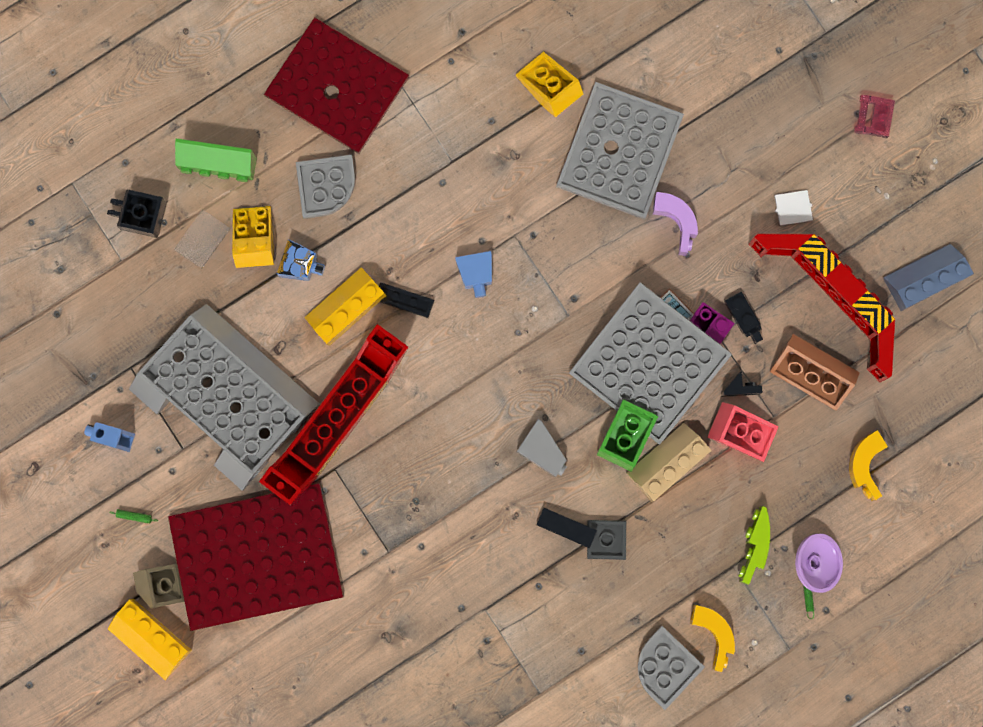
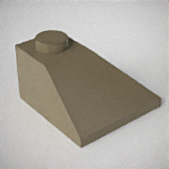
(159, 585)

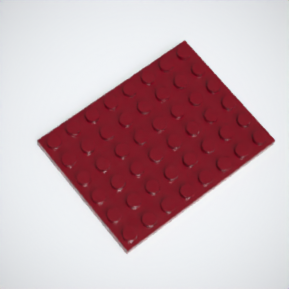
(254, 558)

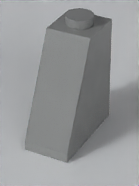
(542, 450)

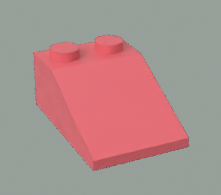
(742, 431)

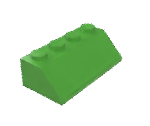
(215, 160)

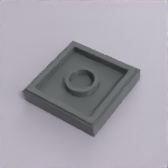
(609, 540)

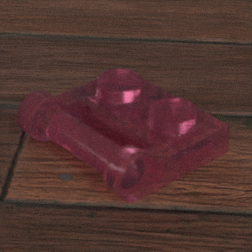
(880, 119)

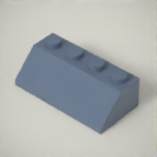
(927, 276)

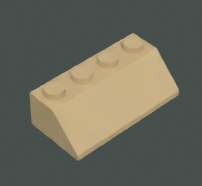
(668, 462)

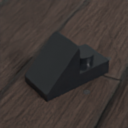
(736, 388)

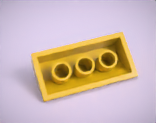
(345, 306)
(149, 638)

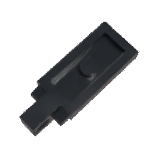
(744, 317)

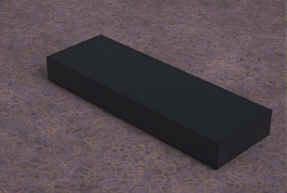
(406, 300)
(566, 527)

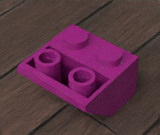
(712, 322)

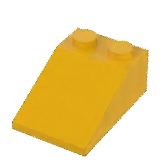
(550, 84)

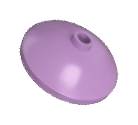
(819, 563)

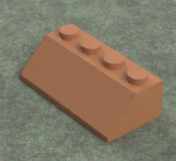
(815, 372)

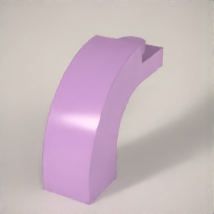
(681, 213)

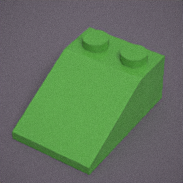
(627, 435)

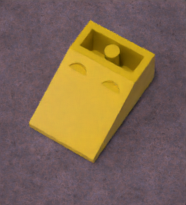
(252, 237)

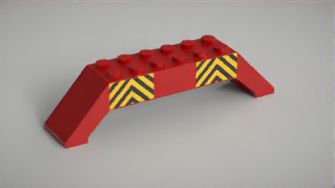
(842, 288)
(336, 416)

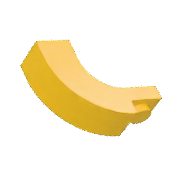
(860, 463)
(720, 629)

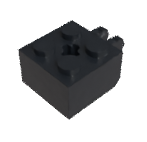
(136, 203)

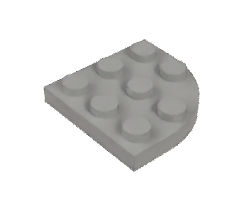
(325, 185)
(666, 667)

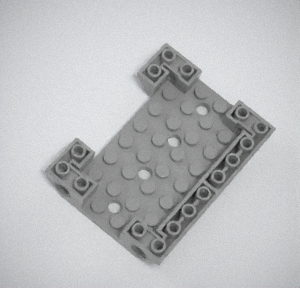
(238, 375)

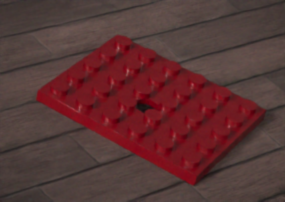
(331, 59)

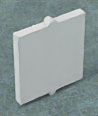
(793, 208)

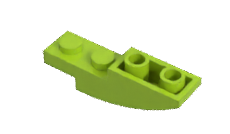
(759, 537)

